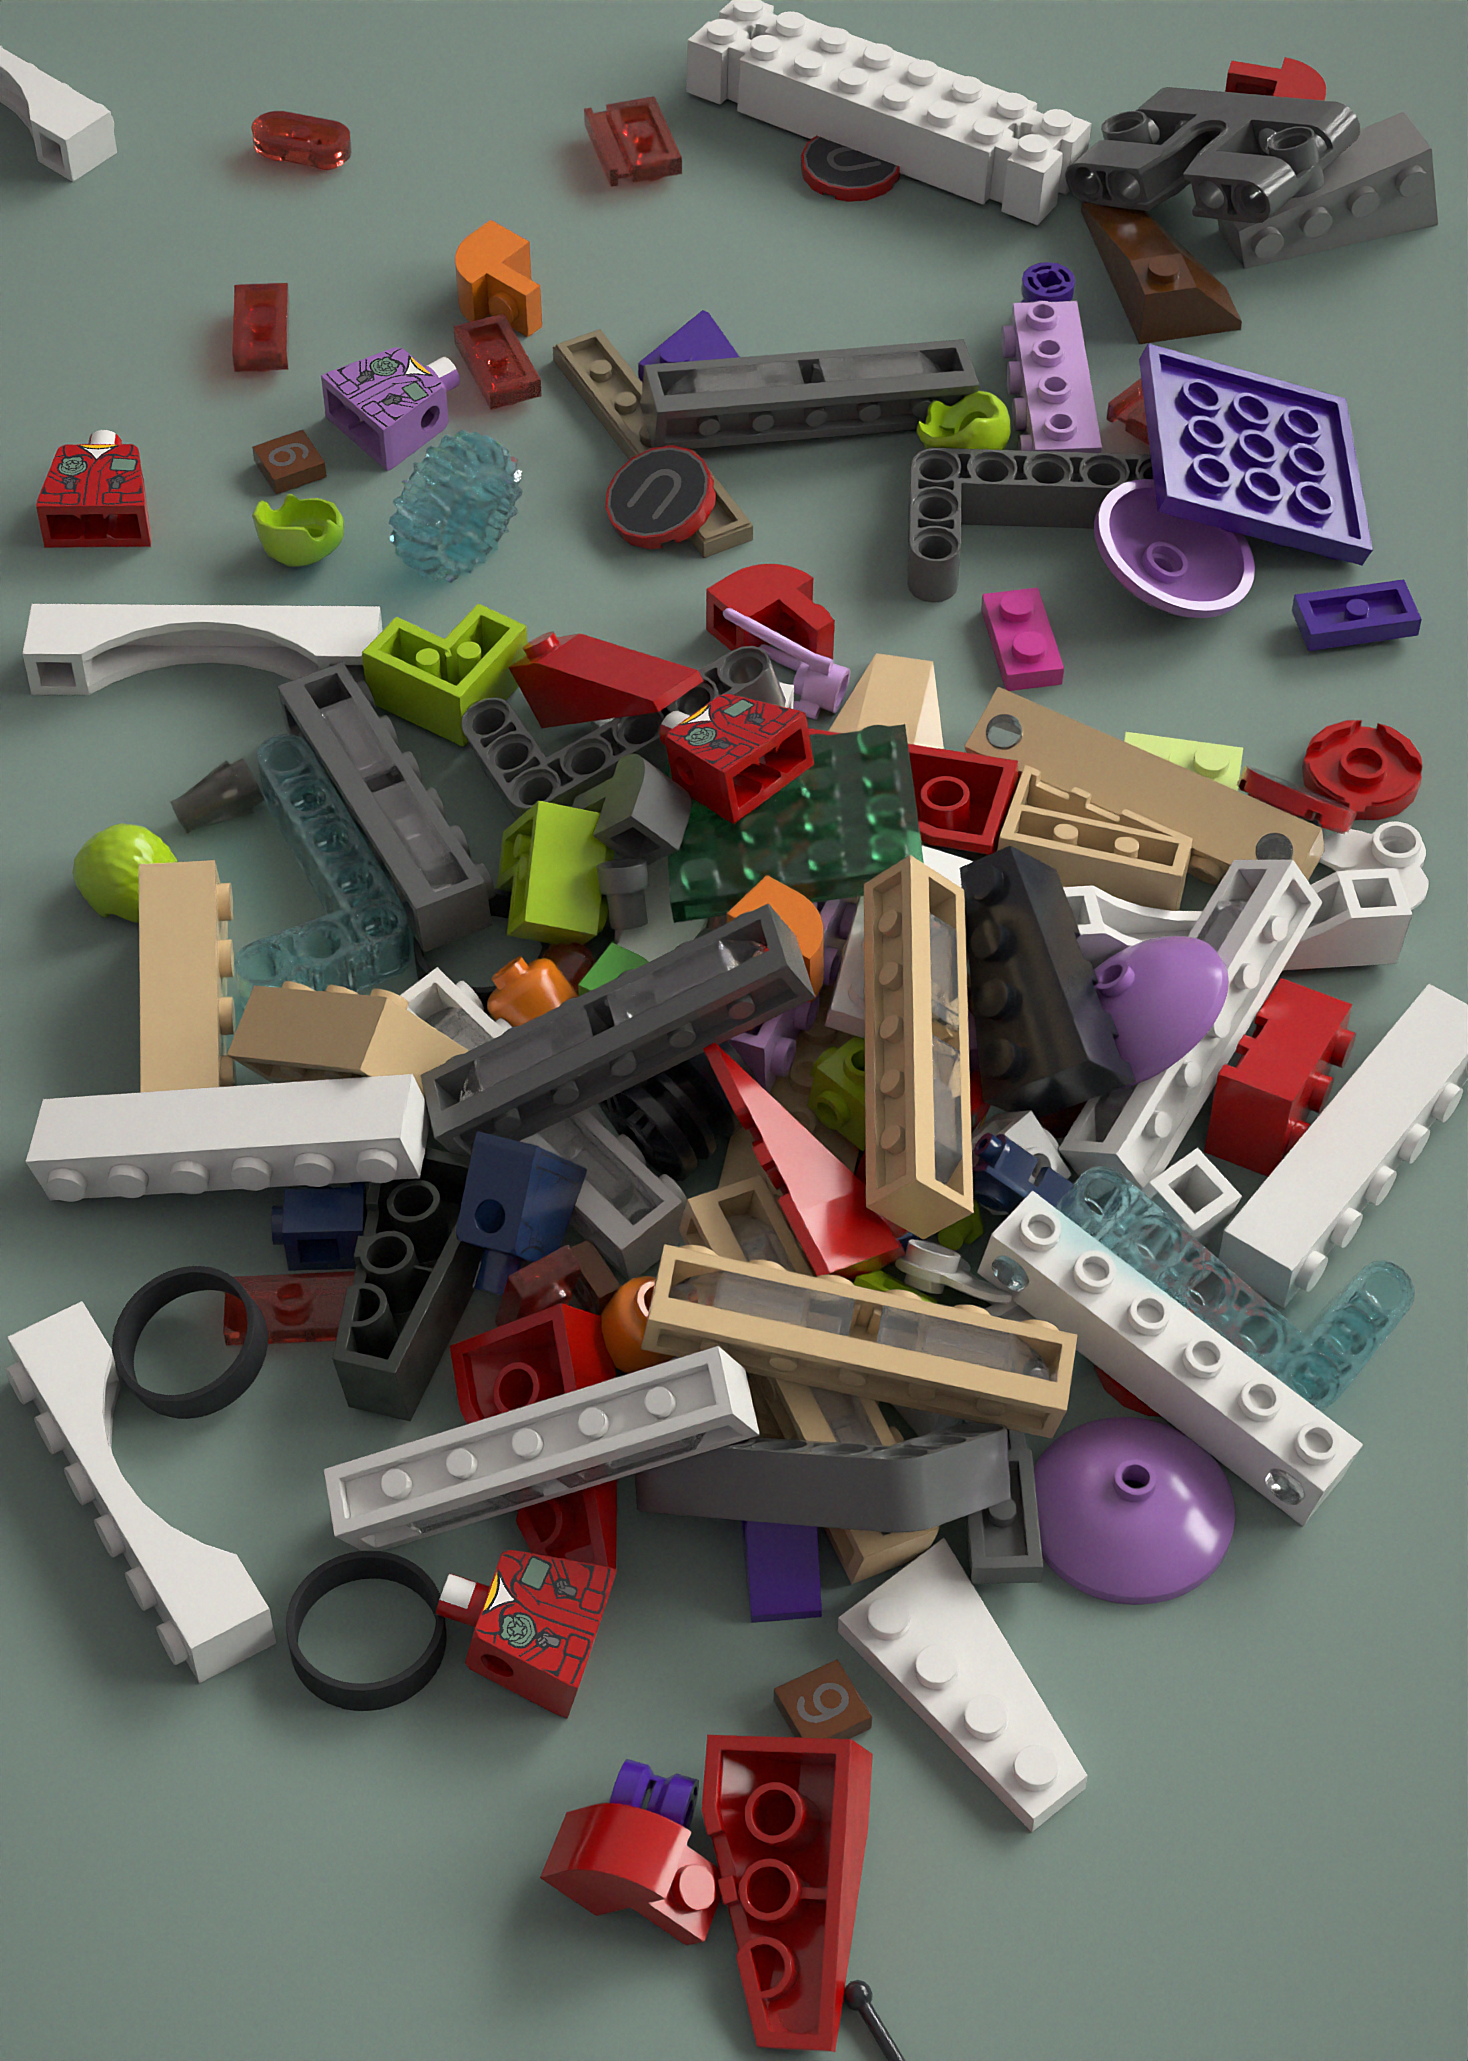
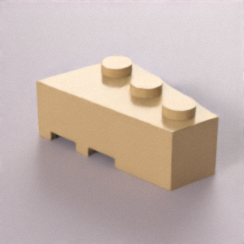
(1096, 848)
(335, 1035)

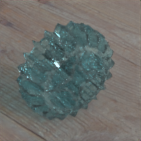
(455, 506)

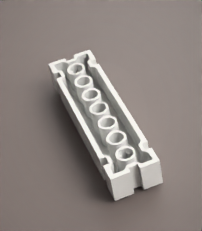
(887, 106)

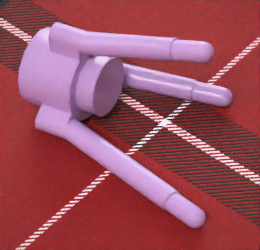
(817, 677)

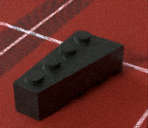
(405, 1288)

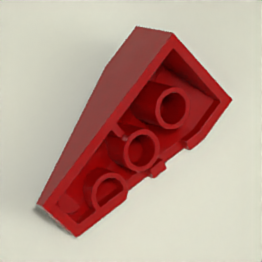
(960, 796)

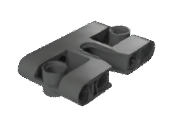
(1233, 148)

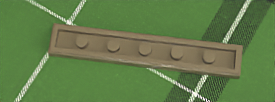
(615, 399)

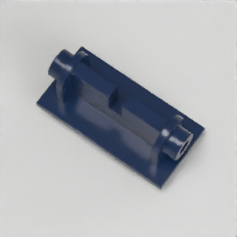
(1004, 1173)

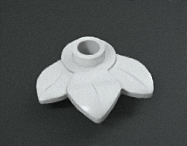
(1390, 846)
(934, 1266)

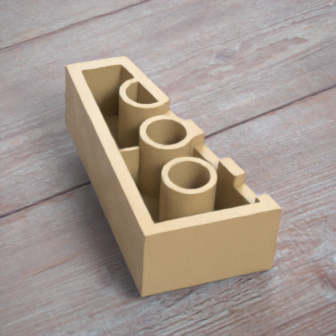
(185, 977)

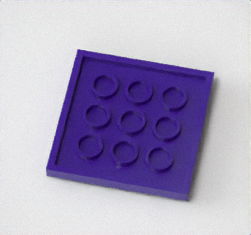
(1253, 455)

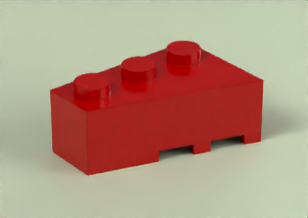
(1279, 1077)

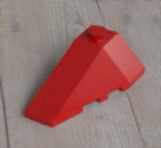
(595, 680)
(818, 1191)
(527, 1364)
(790, 1863)

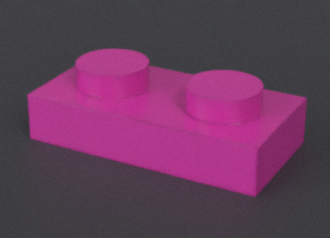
(1022, 639)

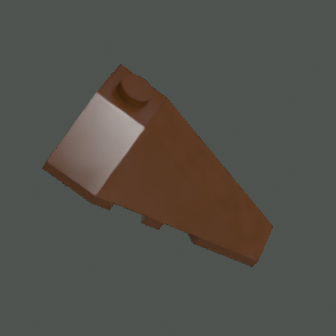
(1157, 279)

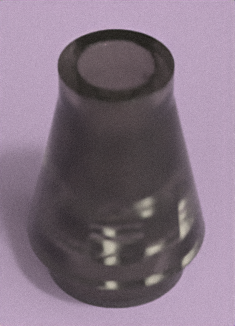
(218, 797)

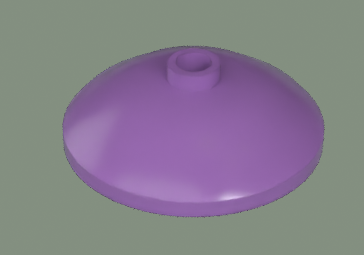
(1171, 560)
(1161, 999)
(1125, 1539)

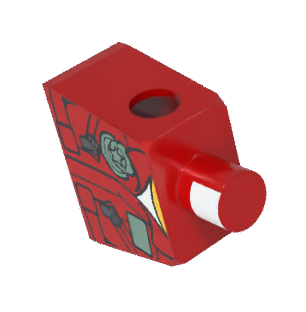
(95, 496)
(736, 752)
(532, 1623)

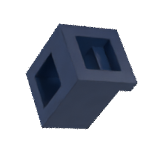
(320, 1226)

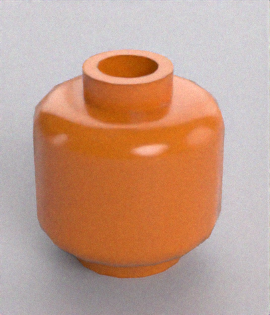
(528, 990)
(625, 1325)

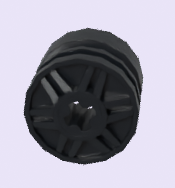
(674, 1113)

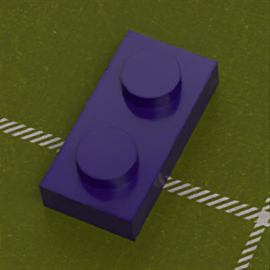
(1356, 615)

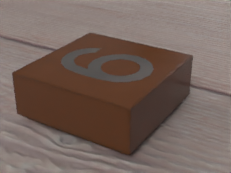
(289, 461)
(595, 1281)
(823, 1704)

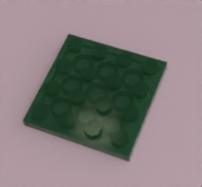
(816, 834)

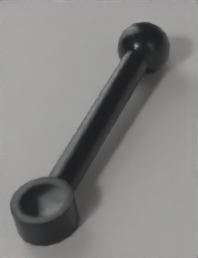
(858, 1998)

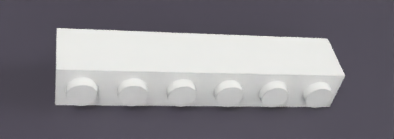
(230, 1138)
(1352, 1151)

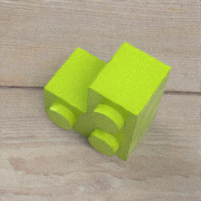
(440, 678)
(552, 875)

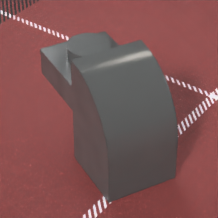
(639, 810)

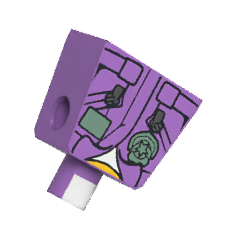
(389, 403)

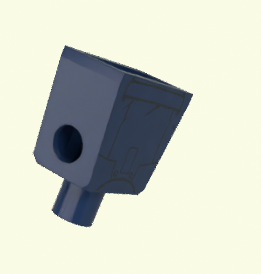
(515, 1206)

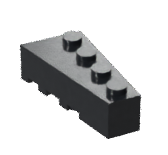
(1033, 991)

